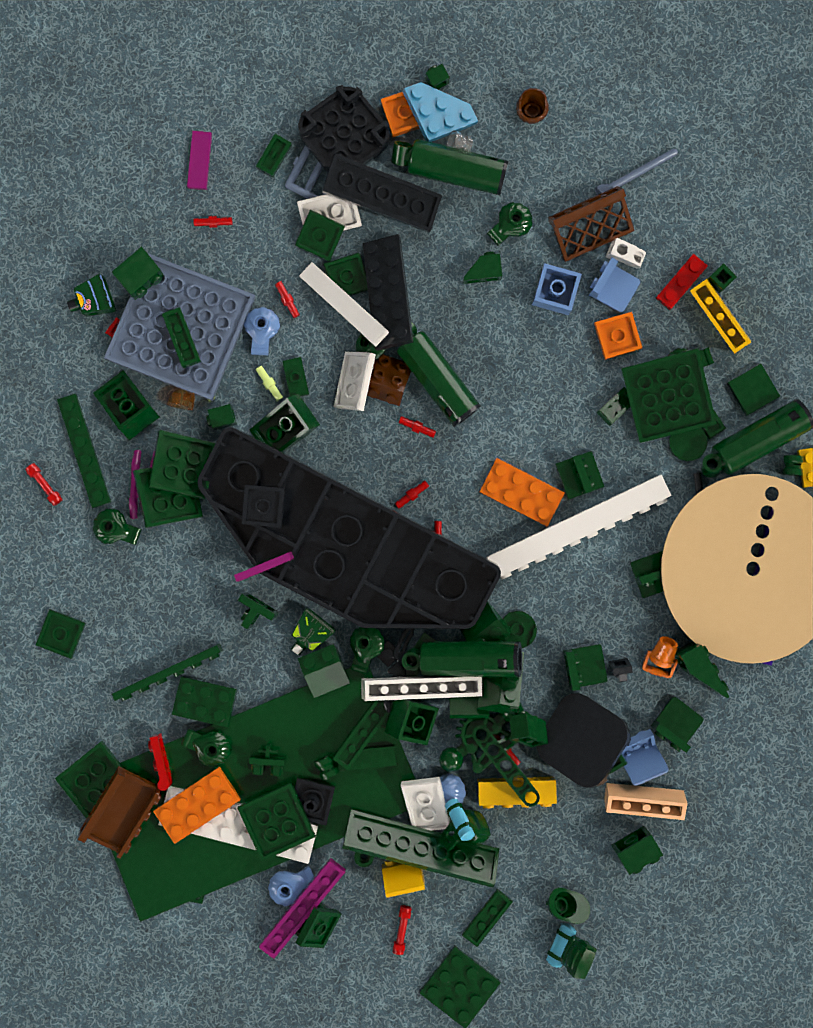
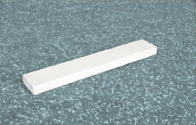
(344, 304)

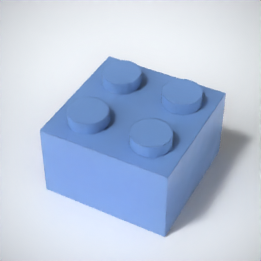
(556, 289)

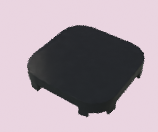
(344, 126)
(584, 740)

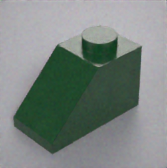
(485, 269)

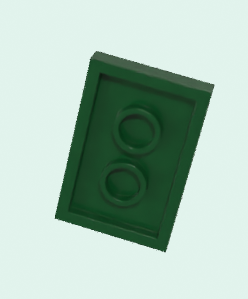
(204, 702)

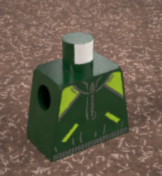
(310, 632)

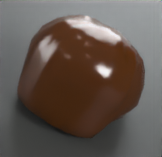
(532, 106)

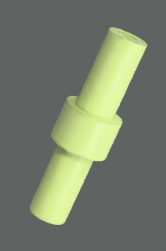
(269, 383)

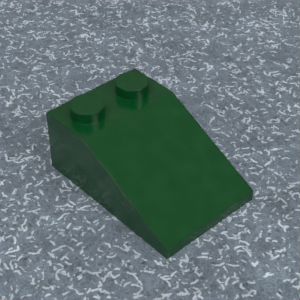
(126, 405)
(286, 424)

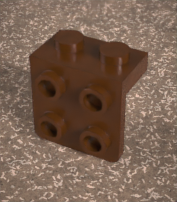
(388, 379)

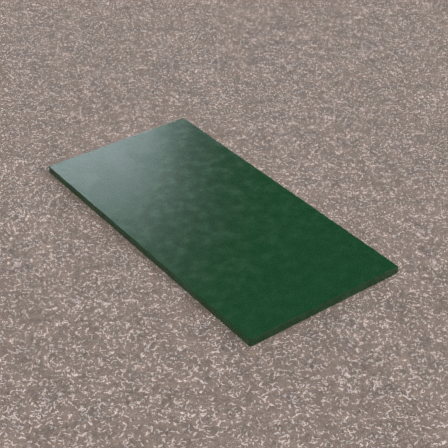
(303, 730)

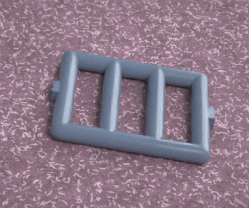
(298, 164)

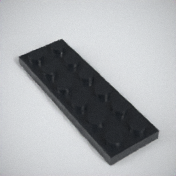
(381, 193)
(388, 290)

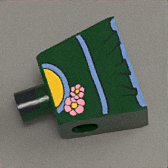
(93, 297)

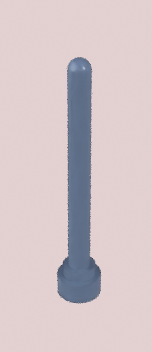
(637, 172)

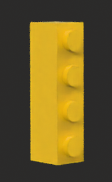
(720, 316)
(498, 792)

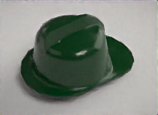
(568, 906)

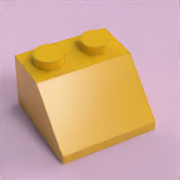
(401, 878)

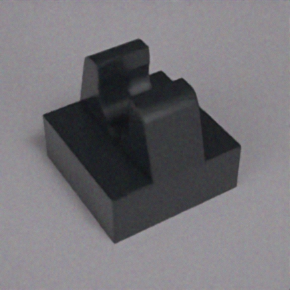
(621, 668)

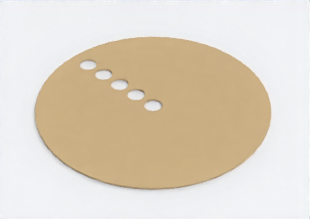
(707, 575)

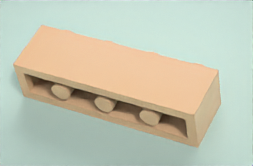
(645, 801)

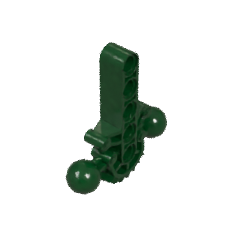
(452, 758)

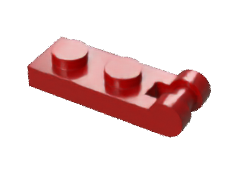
(160, 763)

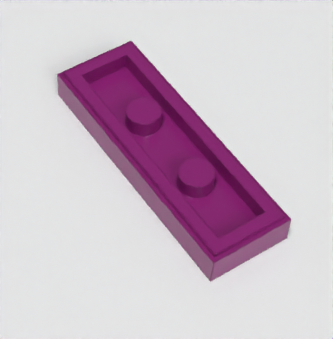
(199, 160)
(264, 566)

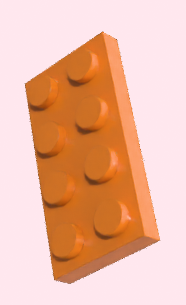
(522, 492)
(197, 805)

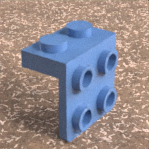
(614, 286)
(643, 758)

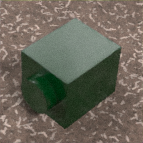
(221, 417)

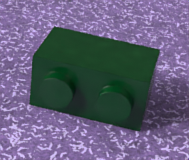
(528, 729)

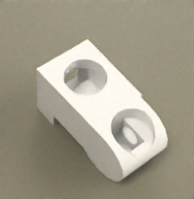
(626, 253)

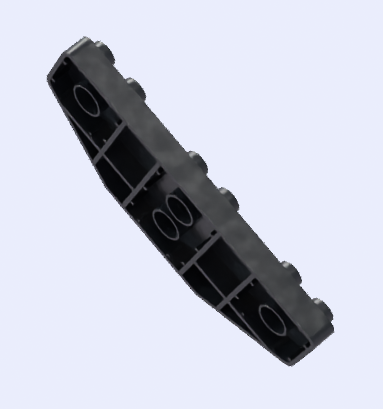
(346, 545)

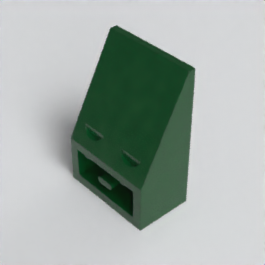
(695, 661)

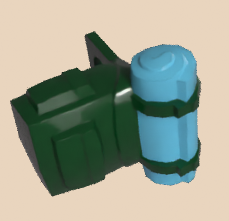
(466, 824)
(571, 952)

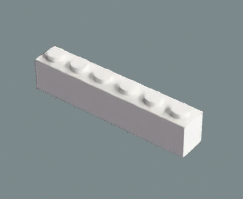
(419, 687)

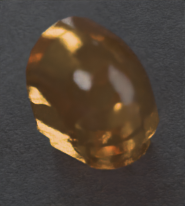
(181, 399)

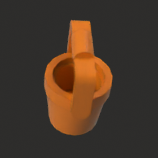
(662, 656)

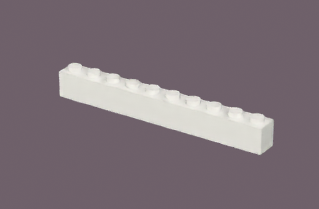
(581, 525)

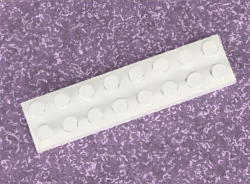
(231, 829)

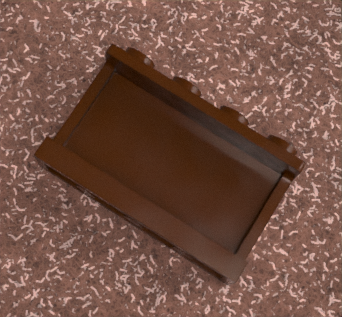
(120, 811)

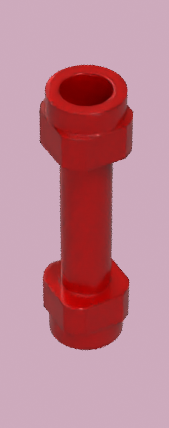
(34, 471)
(399, 945)

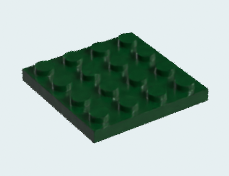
(669, 395)

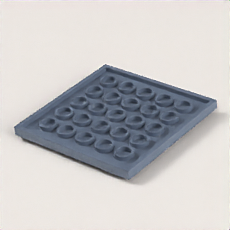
(214, 318)

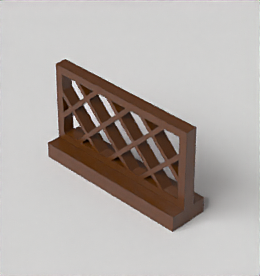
(584, 209)

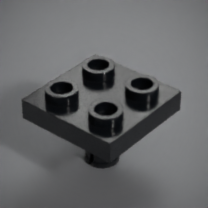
(315, 799)

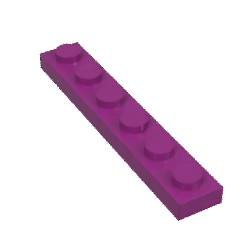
(302, 908)

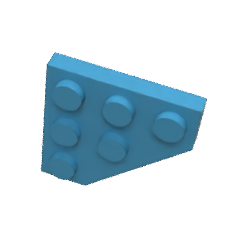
(438, 111)

